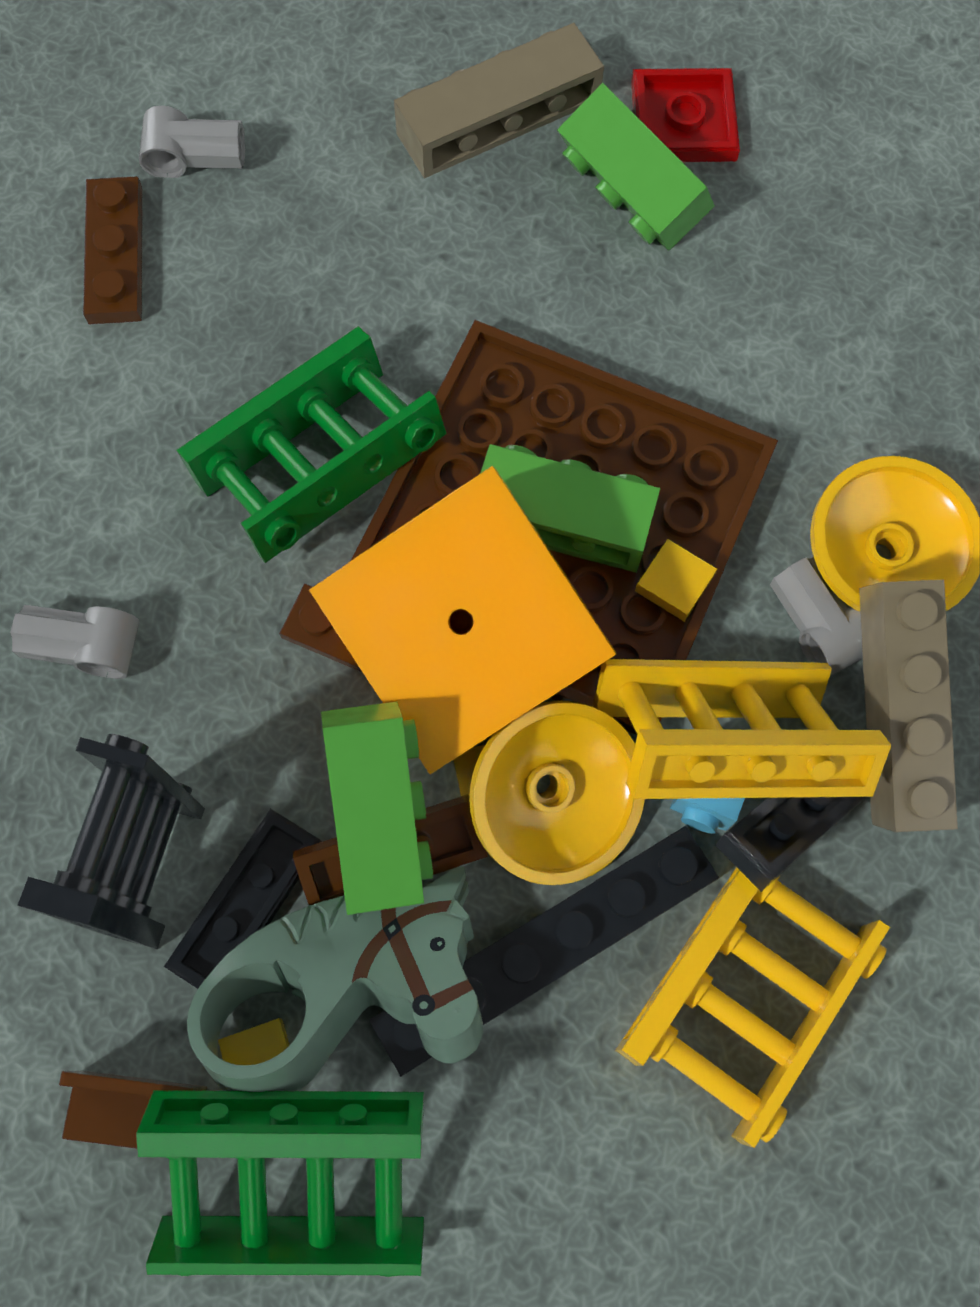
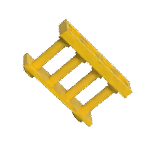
(737, 762)
(688, 983)

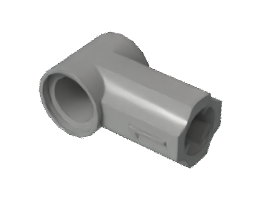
(175, 142)
(826, 624)
(89, 641)

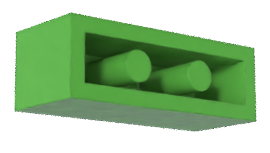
(634, 169)
(579, 508)
(376, 806)

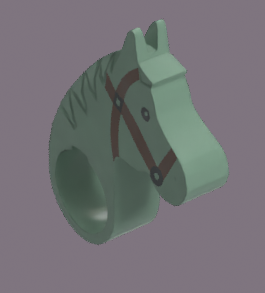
(340, 965)

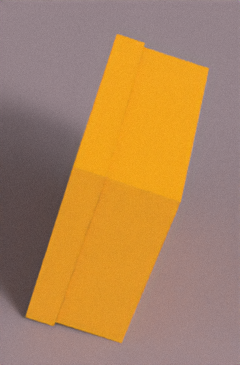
(463, 619)

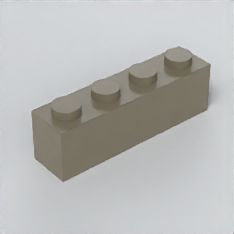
(497, 99)
(909, 703)

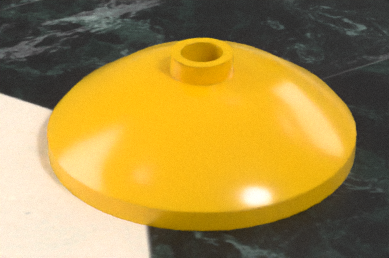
(910, 511)
(582, 814)

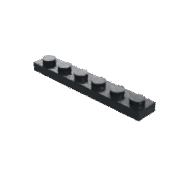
(567, 936)

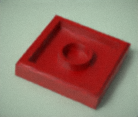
(689, 111)

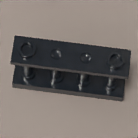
(117, 845)

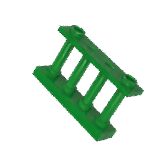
(288, 408)
(284, 1126)

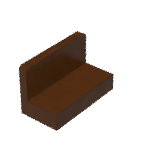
(110, 1106)

